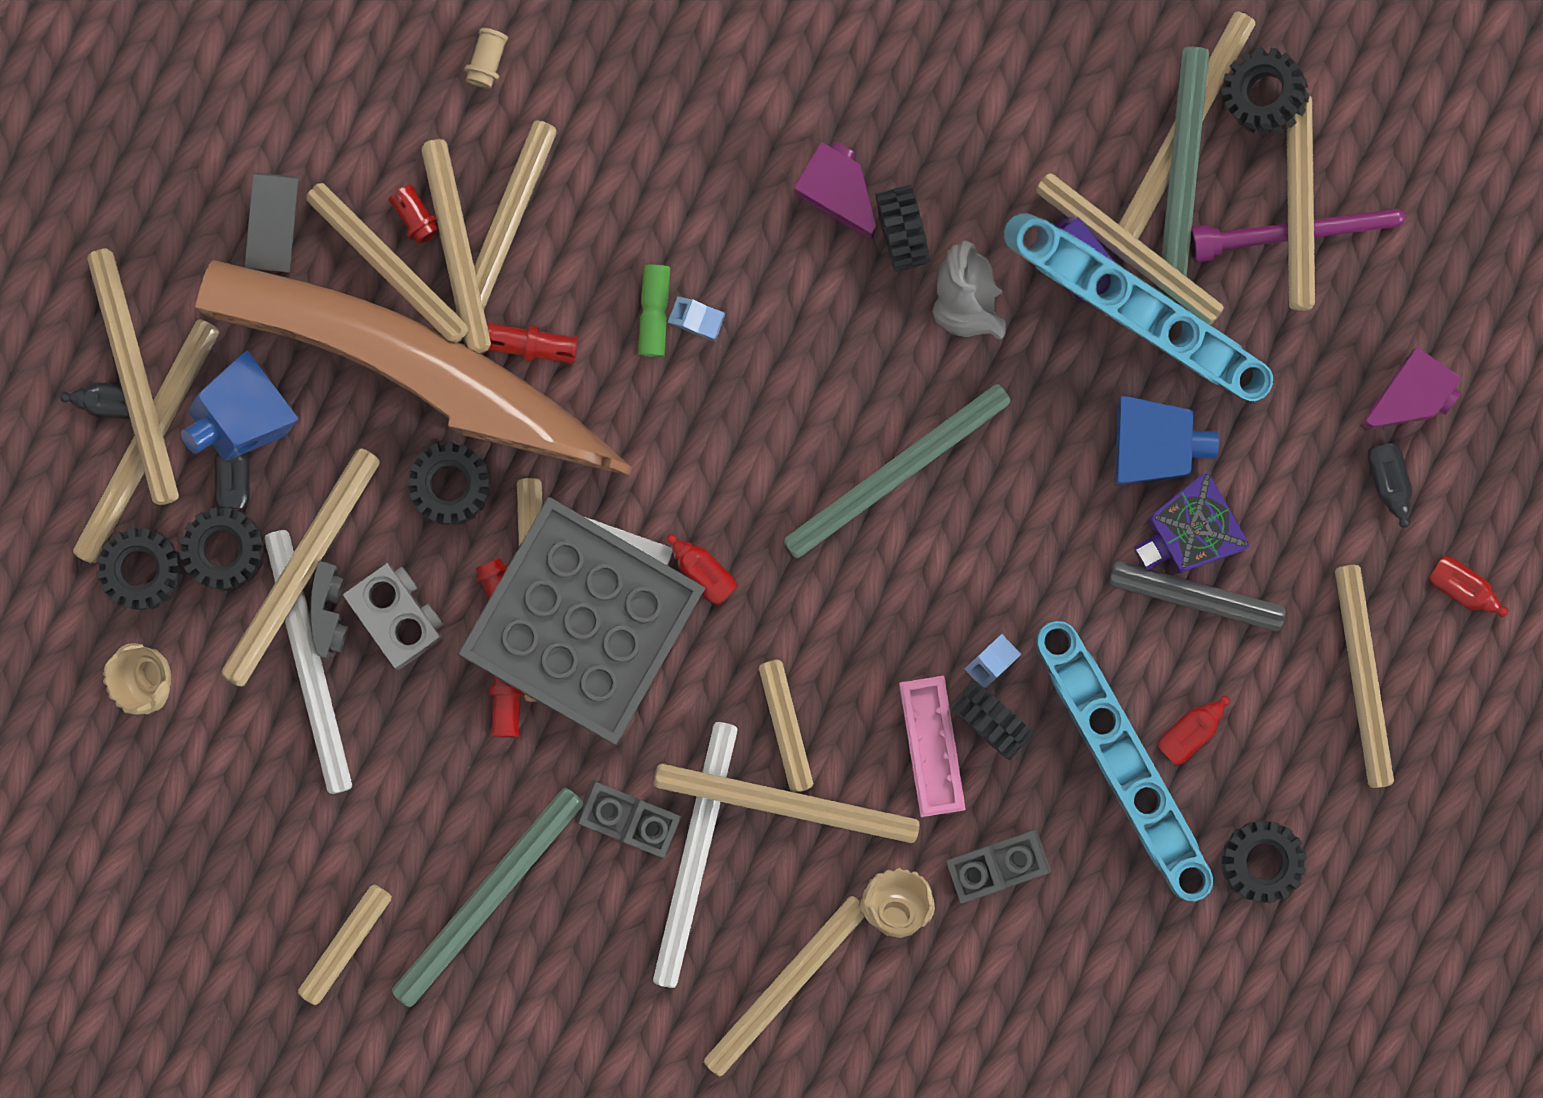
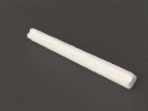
(311, 674)
(693, 861)

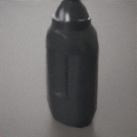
(99, 400)
(1391, 480)
(232, 481)

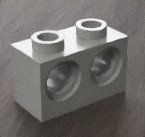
(385, 622)

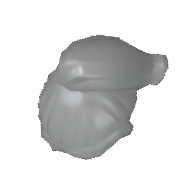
(967, 294)

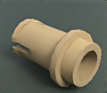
(486, 58)

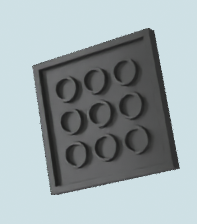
(581, 621)

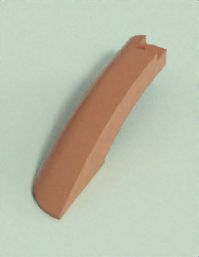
(458, 382)

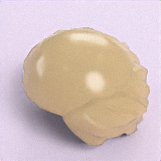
(138, 679)
(898, 902)

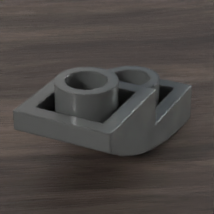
(271, 222)
(327, 626)
(628, 819)
(998, 866)

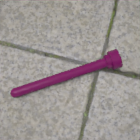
(1209, 242)

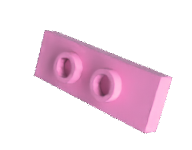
(932, 746)

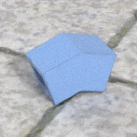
(696, 318)
(992, 661)

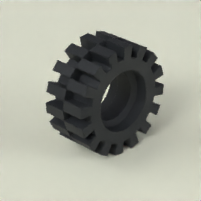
(1248, 73)
(902, 228)
(429, 464)
(195, 542)
(120, 549)
(991, 720)
(1291, 856)

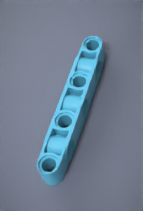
(1138, 307)
(1124, 761)

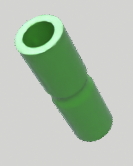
(653, 317)

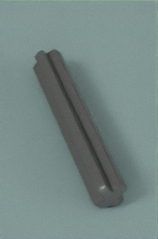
(1197, 596)

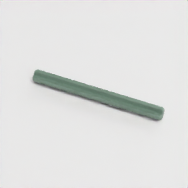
(1185, 159)
(897, 471)
(487, 897)

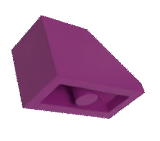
(837, 188)
(1414, 393)

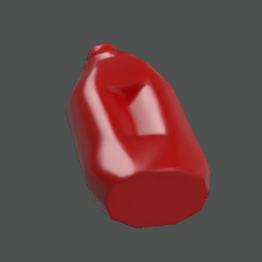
(702, 568)
(1465, 586)
(1192, 731)

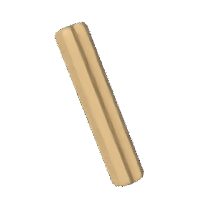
(786, 726)
(344, 944)

